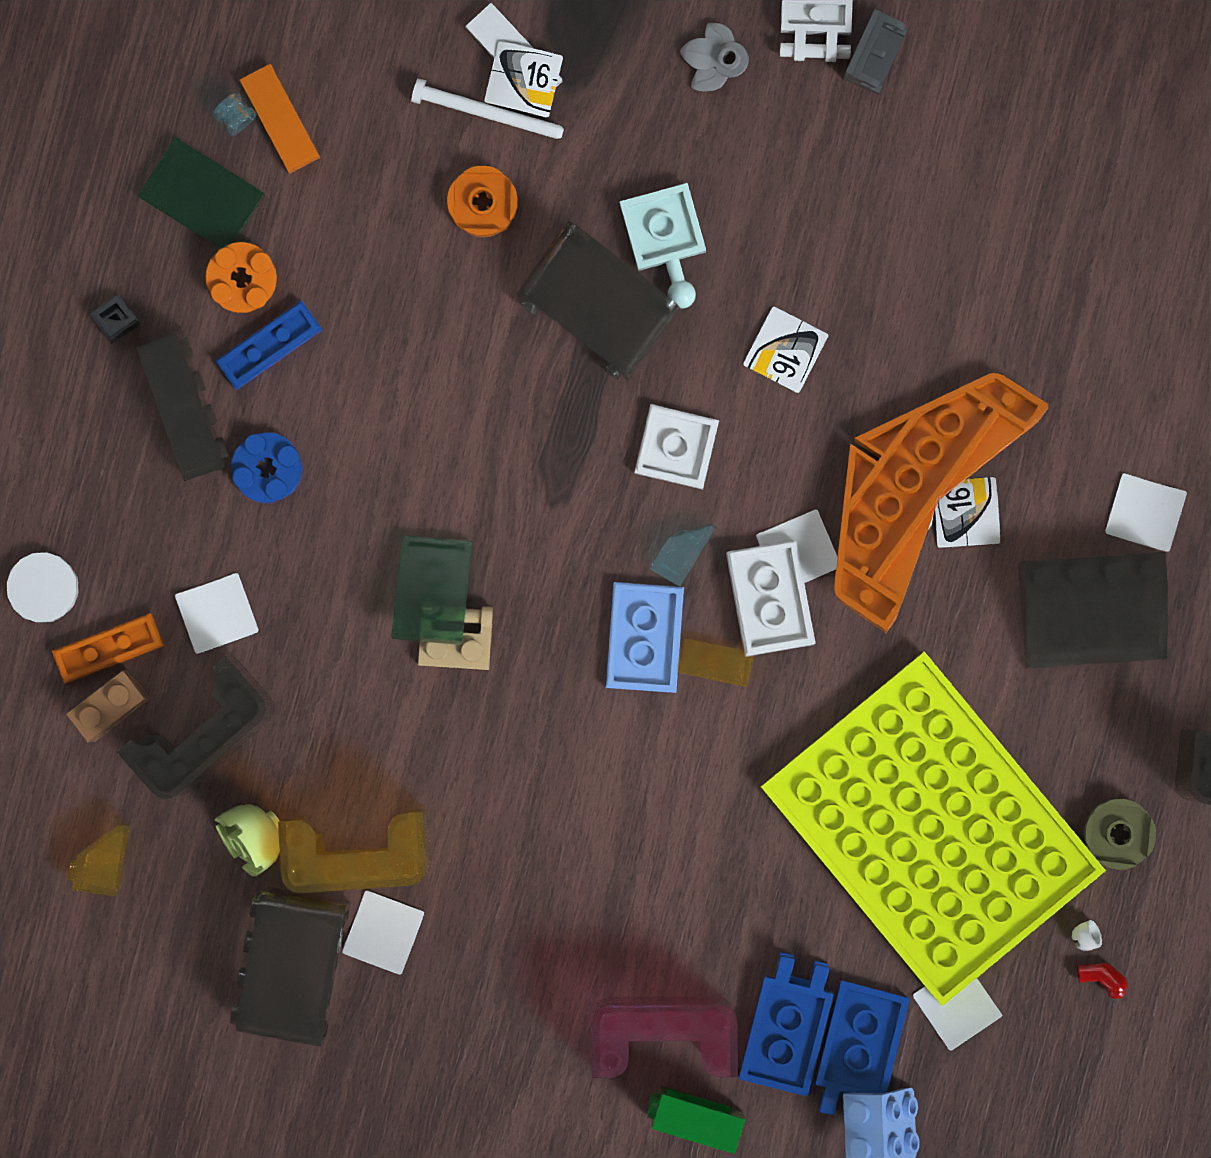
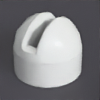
(1087, 936)

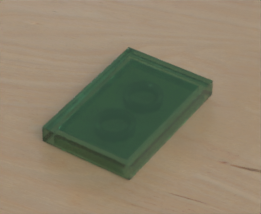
(201, 194)
(432, 590)

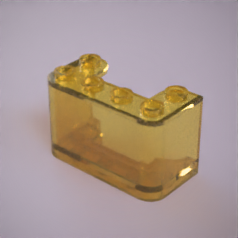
(311, 869)

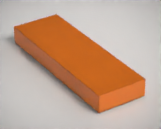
(279, 118)
(108, 648)

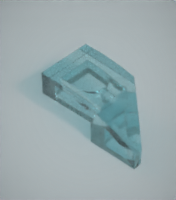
(681, 553)

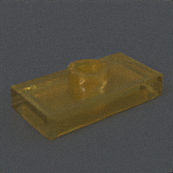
(715, 662)

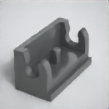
(875, 52)

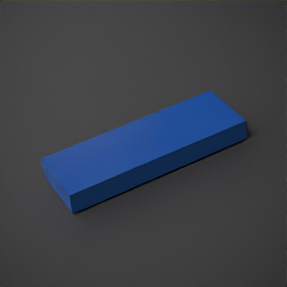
(269, 345)

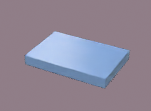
(644, 637)

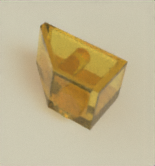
(101, 864)

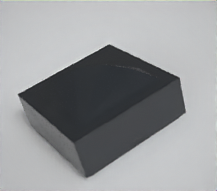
(114, 319)

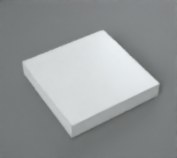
(676, 446)

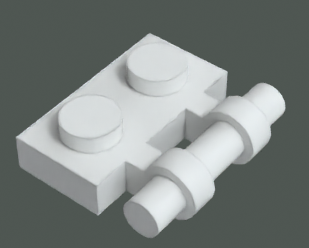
(816, 17)

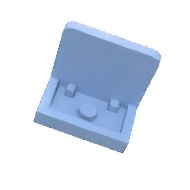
(881, 1124)

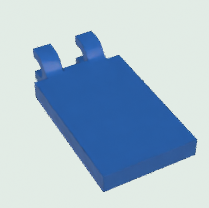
(787, 1028)
(860, 1043)

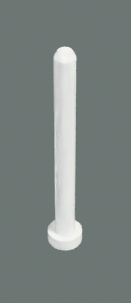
(484, 110)

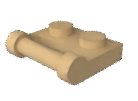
(473, 652)

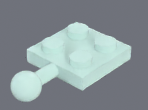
(663, 231)

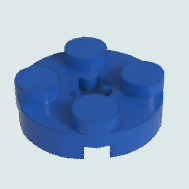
(248, 475)

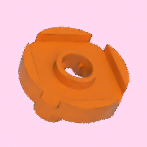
(497, 187)
(225, 290)

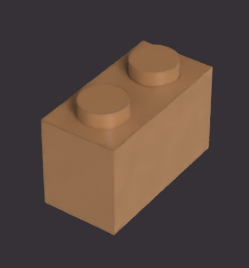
(108, 706)

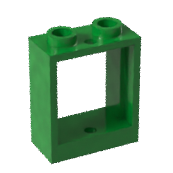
(696, 1119)

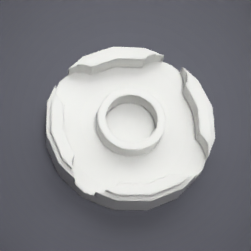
(42, 587)

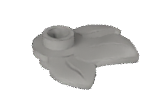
(709, 57)

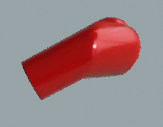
(1107, 975)

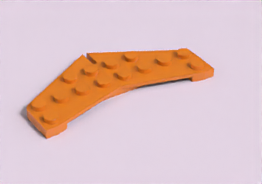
(919, 463)

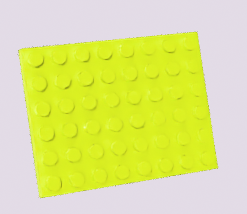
(933, 828)

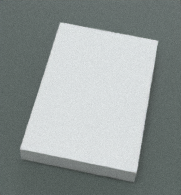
(770, 598)

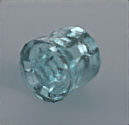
(234, 114)

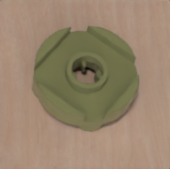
(1134, 819)

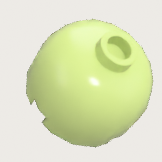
(251, 836)

